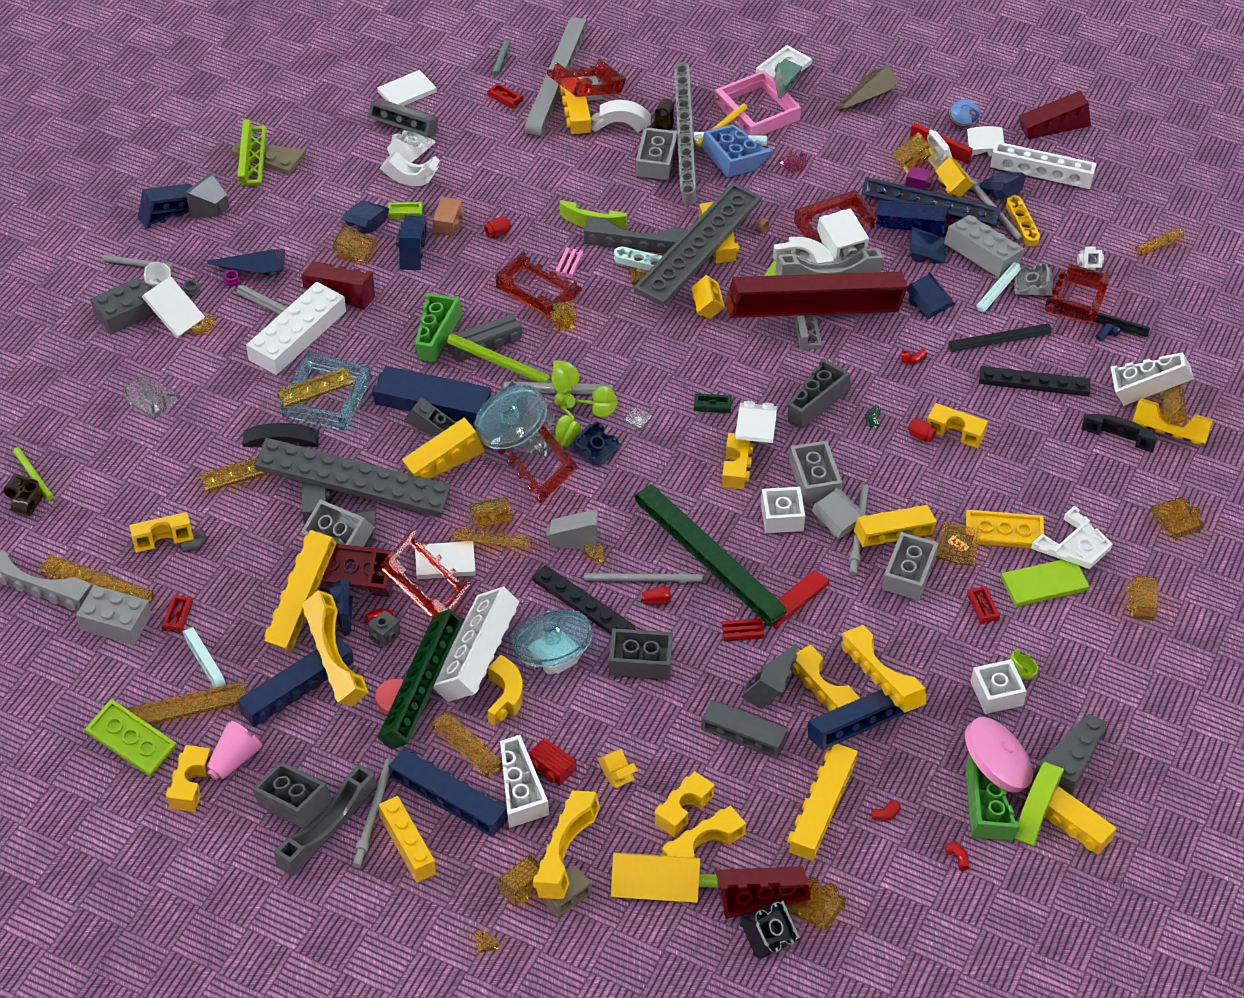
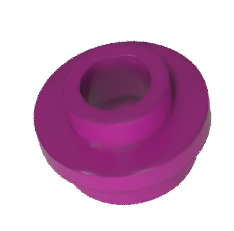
(231, 278)

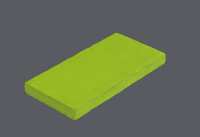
(1044, 582)
(130, 737)

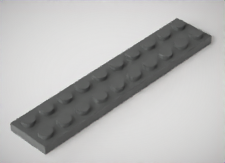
(697, 244)
(352, 477)

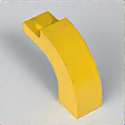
(508, 677)

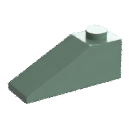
(786, 76)

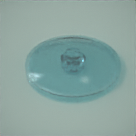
(511, 416)
(552, 637)

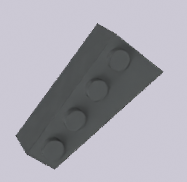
(818, 393)
(1075, 751)

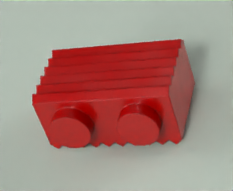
(552, 761)

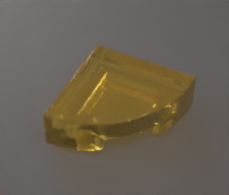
(595, 553)
(485, 941)

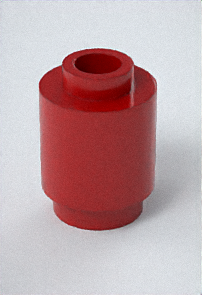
(497, 227)
(922, 430)

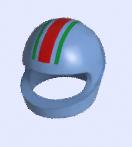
(959, 113)

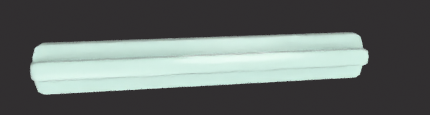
(998, 287)

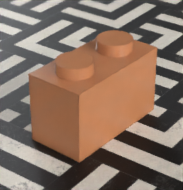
(448, 216)

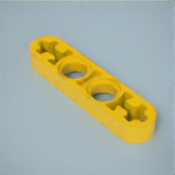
(1034, 237)

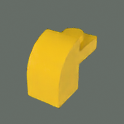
(617, 768)

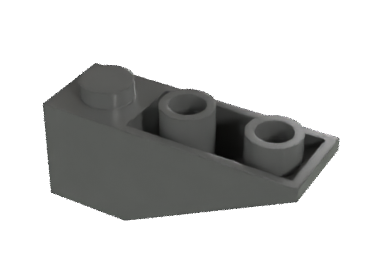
(428, 418)

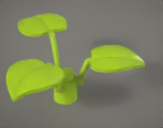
(565, 377)

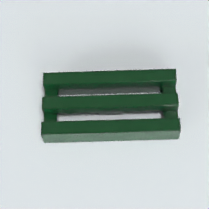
(712, 403)

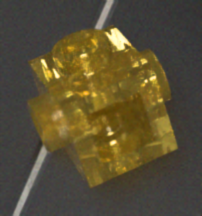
(563, 316)

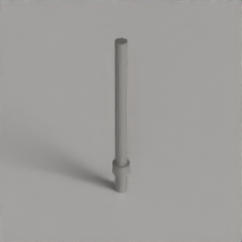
(1002, 218)
(855, 557)
(682, 577)
(362, 845)

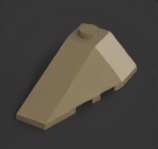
(873, 84)

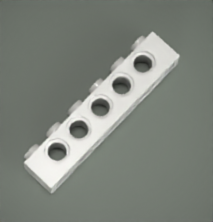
(1043, 165)

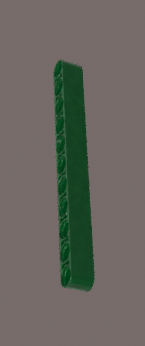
(711, 555)

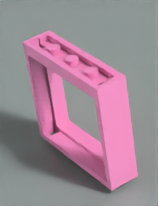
(724, 101)

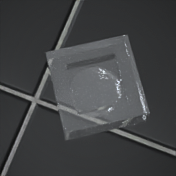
(638, 418)

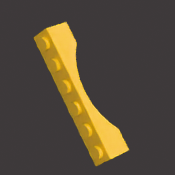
(321, 616)
(902, 689)
(579, 813)

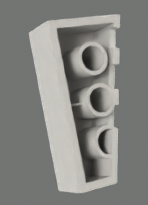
(1150, 377)
(522, 786)

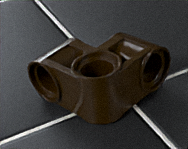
(664, 115)
(25, 494)

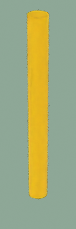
(725, 121)

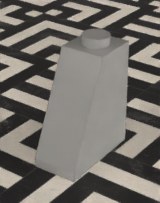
(574, 530)

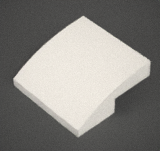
(984, 139)

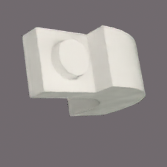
(621, 111)
(408, 173)
(805, 249)

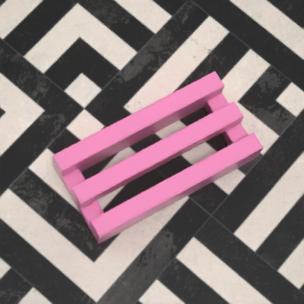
(572, 254)

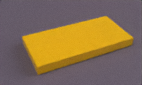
(1006, 528)
(655, 877)

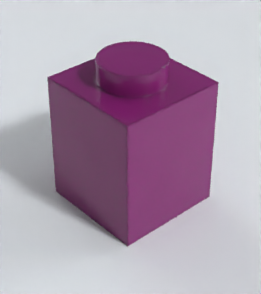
(918, 178)

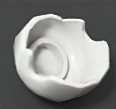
(156, 273)

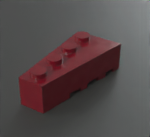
(1056, 117)

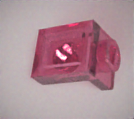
(793, 162)

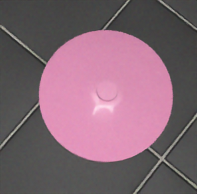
(999, 754)

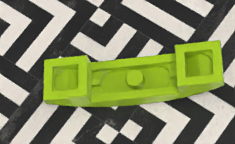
(579, 216)
(1038, 802)

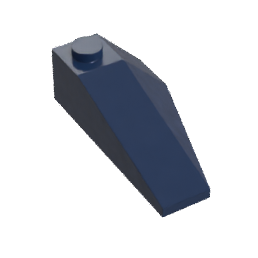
(260, 262)

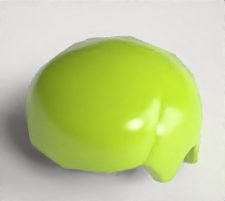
(1025, 666)

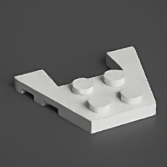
(1081, 547)

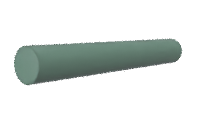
(501, 56)

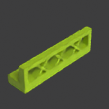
(245, 157)

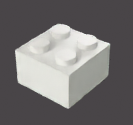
(782, 510)
(998, 686)

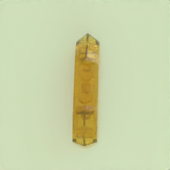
(1174, 406)

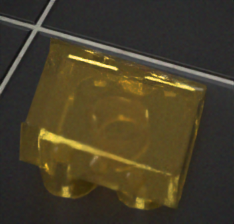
(354, 245)
(1178, 517)
(822, 907)

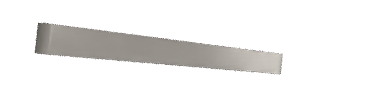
(550, 89)
(685, 132)

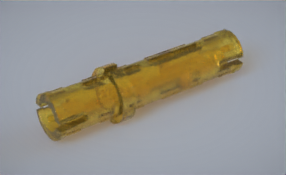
(1165, 239)

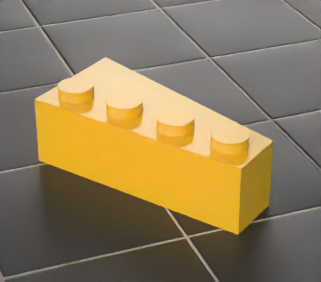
(444, 451)

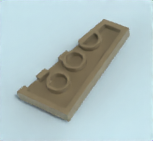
(275, 157)

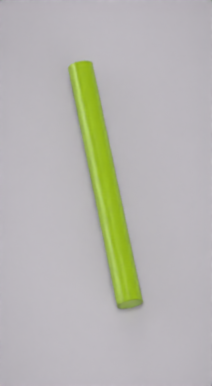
(32, 472)

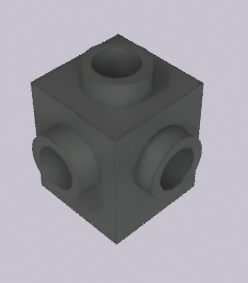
(384, 629)

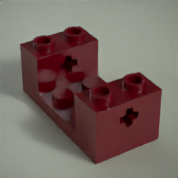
(366, 573)

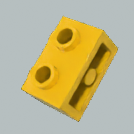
(954, 177)
(707, 297)

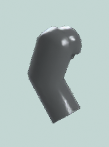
(198, 541)

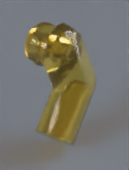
(206, 325)

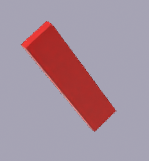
(958, 150)
(801, 594)

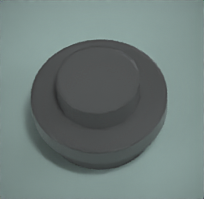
(191, 288)

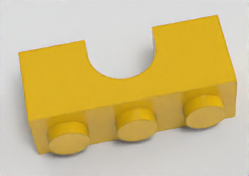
(946, 418)
(735, 472)
(148, 532)
(191, 763)
(693, 791)

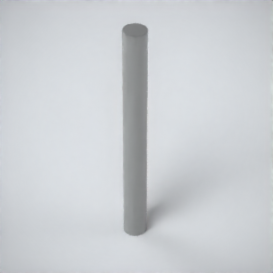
(130, 261)

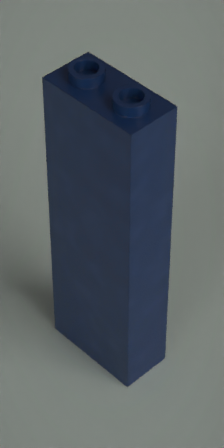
(454, 398)

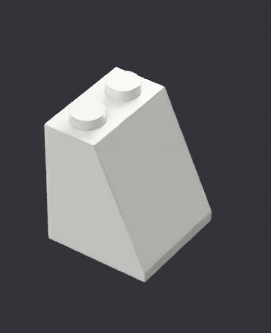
(842, 234)

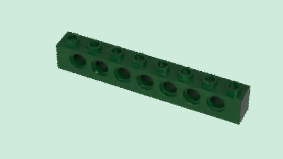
(420, 679)

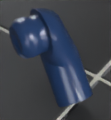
(1108, 329)

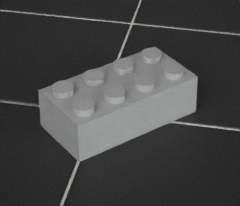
(983, 245)

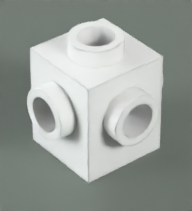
(1097, 258)

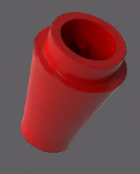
(658, 595)

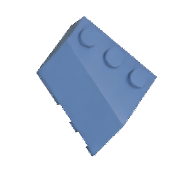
(734, 150)

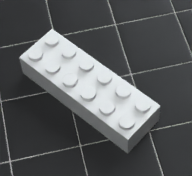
(296, 328)
(476, 644)

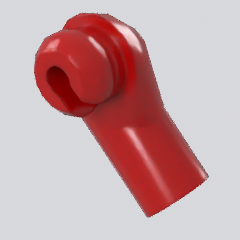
(914, 358)
(375, 613)
(888, 813)
(962, 855)

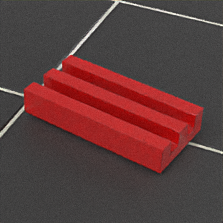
(505, 95)
(995, 615)
(166, 625)
(742, 627)

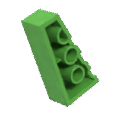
(437, 323)
(988, 807)

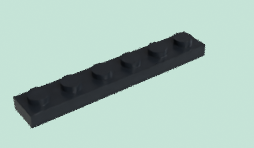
(1034, 381)
(580, 600)

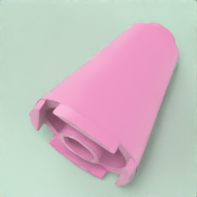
(232, 750)

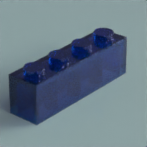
(908, 215)

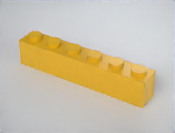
(301, 585)
(823, 801)

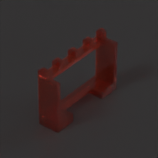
(584, 87)
(845, 201)
(541, 304)
(1074, 309)
(557, 478)
(396, 573)

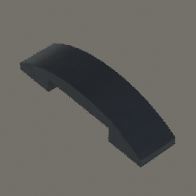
(1121, 427)
(282, 432)

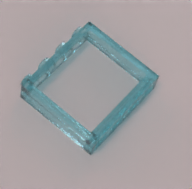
(324, 417)

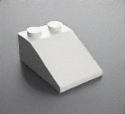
(756, 422)

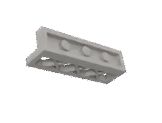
(803, 334)

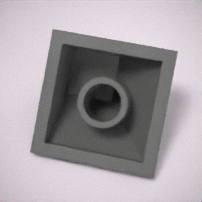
(207, 198)

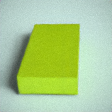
(401, 209)

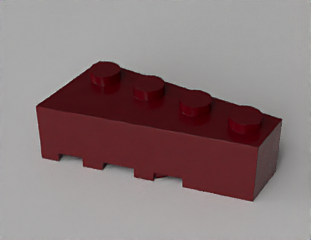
(352, 284)
(755, 888)

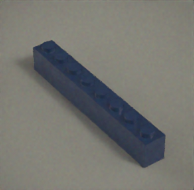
(956, 206)

